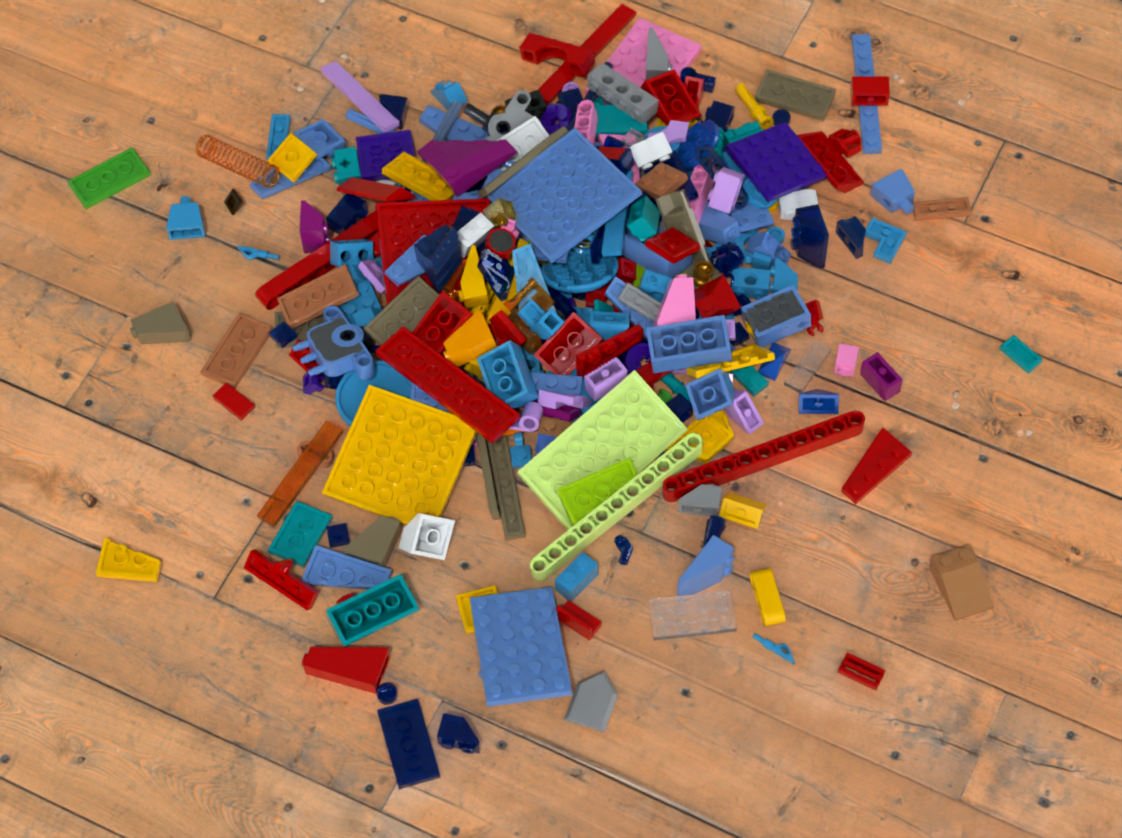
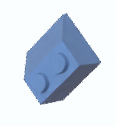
(711, 393)

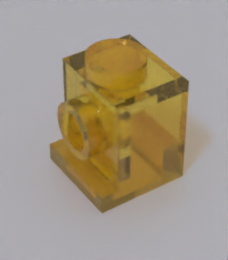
(500, 212)

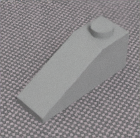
(657, 58)

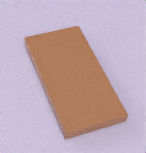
(313, 297)
(236, 350)

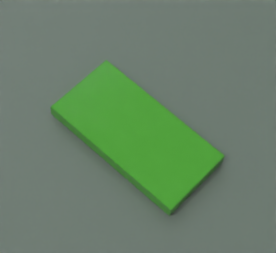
(108, 178)

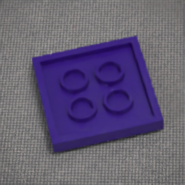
(379, 150)

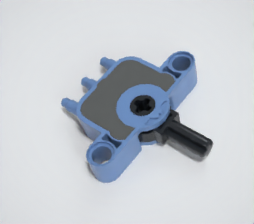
(337, 347)

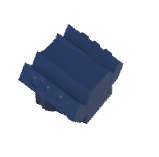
(439, 255)

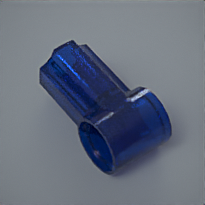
(709, 81)

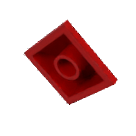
(716, 298)

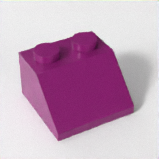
(312, 228)

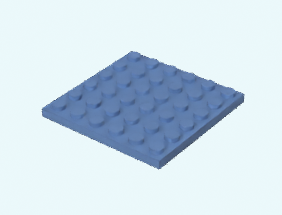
(565, 194)

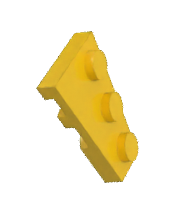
(123, 563)

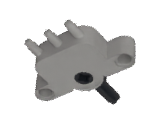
(513, 116)

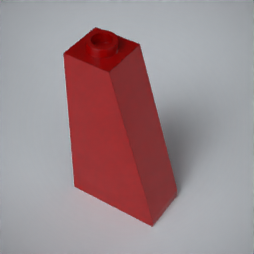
(349, 666)

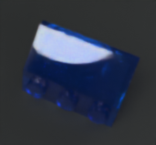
(810, 235)

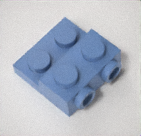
(321, 138)

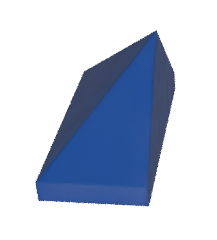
(772, 368)
(818, 402)

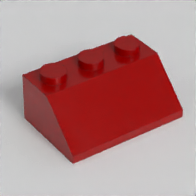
(569, 340)

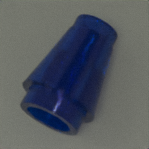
(714, 526)

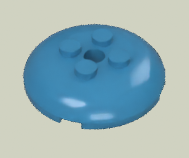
(580, 273)

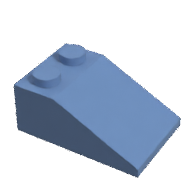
(707, 568)

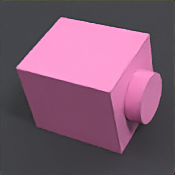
(846, 360)

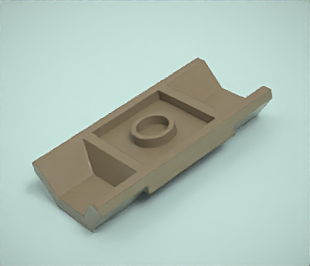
(678, 214)

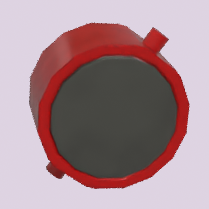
(500, 242)

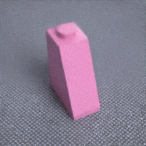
(678, 302)

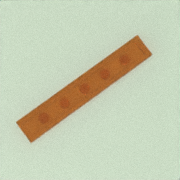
(300, 473)

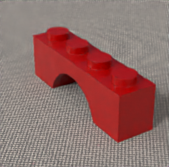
(539, 48)

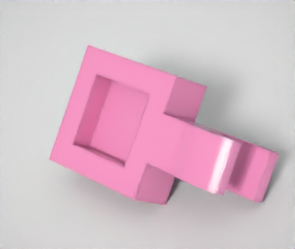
(511, 227)

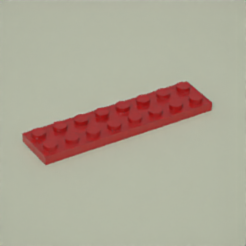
(448, 384)

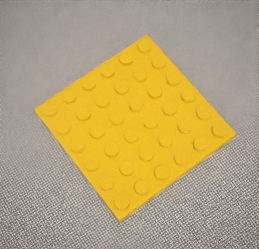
(399, 457)

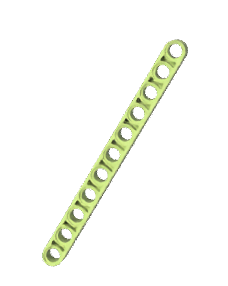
(613, 514)

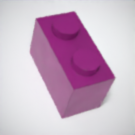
(881, 376)

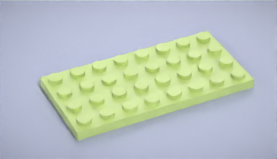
(619, 426)

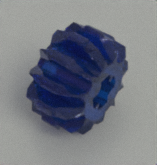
(727, 257)

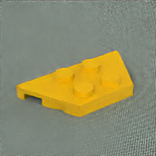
(714, 432)

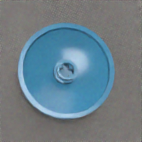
(352, 388)

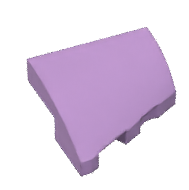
(556, 399)

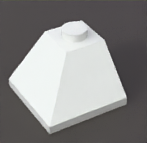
(427, 536)

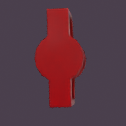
(848, 139)

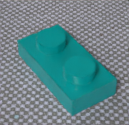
(750, 379)

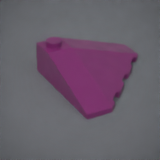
(465, 163)

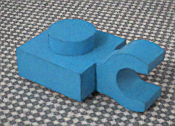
(520, 454)

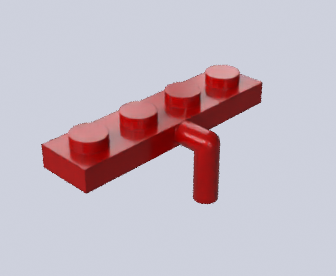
(279, 577)

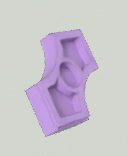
(674, 132)

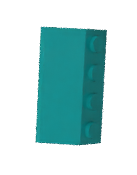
(371, 610)

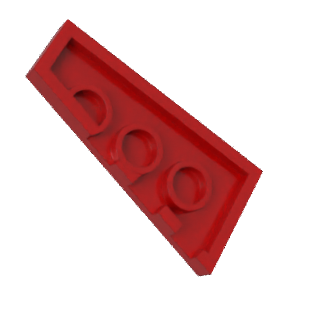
(607, 350)
(876, 465)

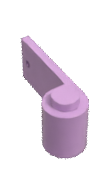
(529, 418)

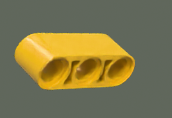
(767, 597)

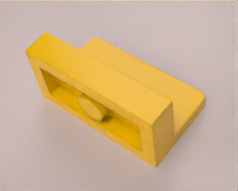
(742, 510)

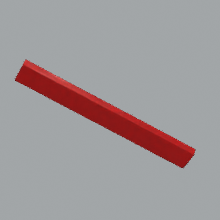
(596, 42)

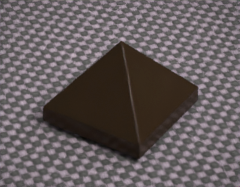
(233, 201)

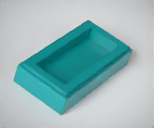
(1021, 354)

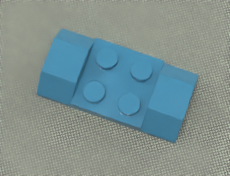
(364, 307)

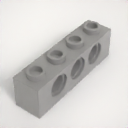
(622, 93)

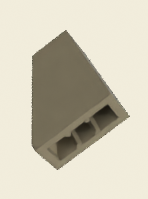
(160, 326)
(376, 541)

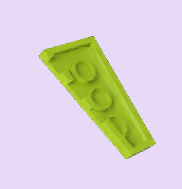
(589, 492)

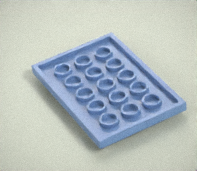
(520, 646)

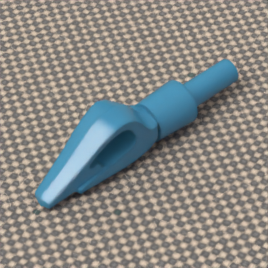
(257, 253)
(768, 644)

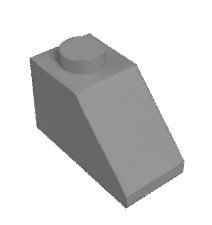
(701, 501)

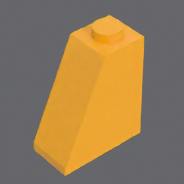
(469, 341)

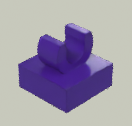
(311, 383)

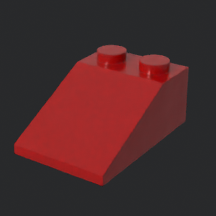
(672, 97)
(441, 322)

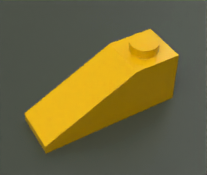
(473, 288)

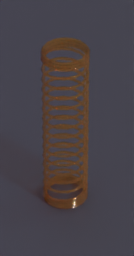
(274, 180)

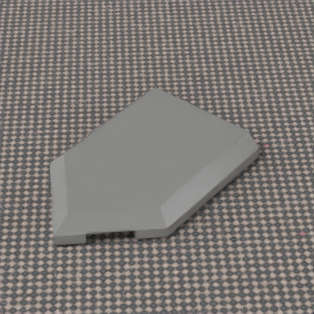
(592, 702)

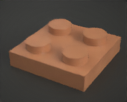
(661, 180)

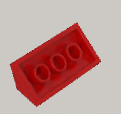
(833, 163)
(374, 190)

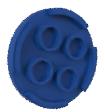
(697, 136)

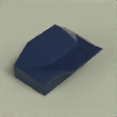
(852, 235)

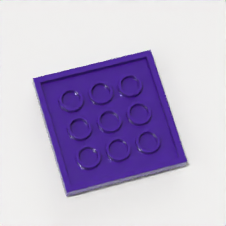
(776, 161)

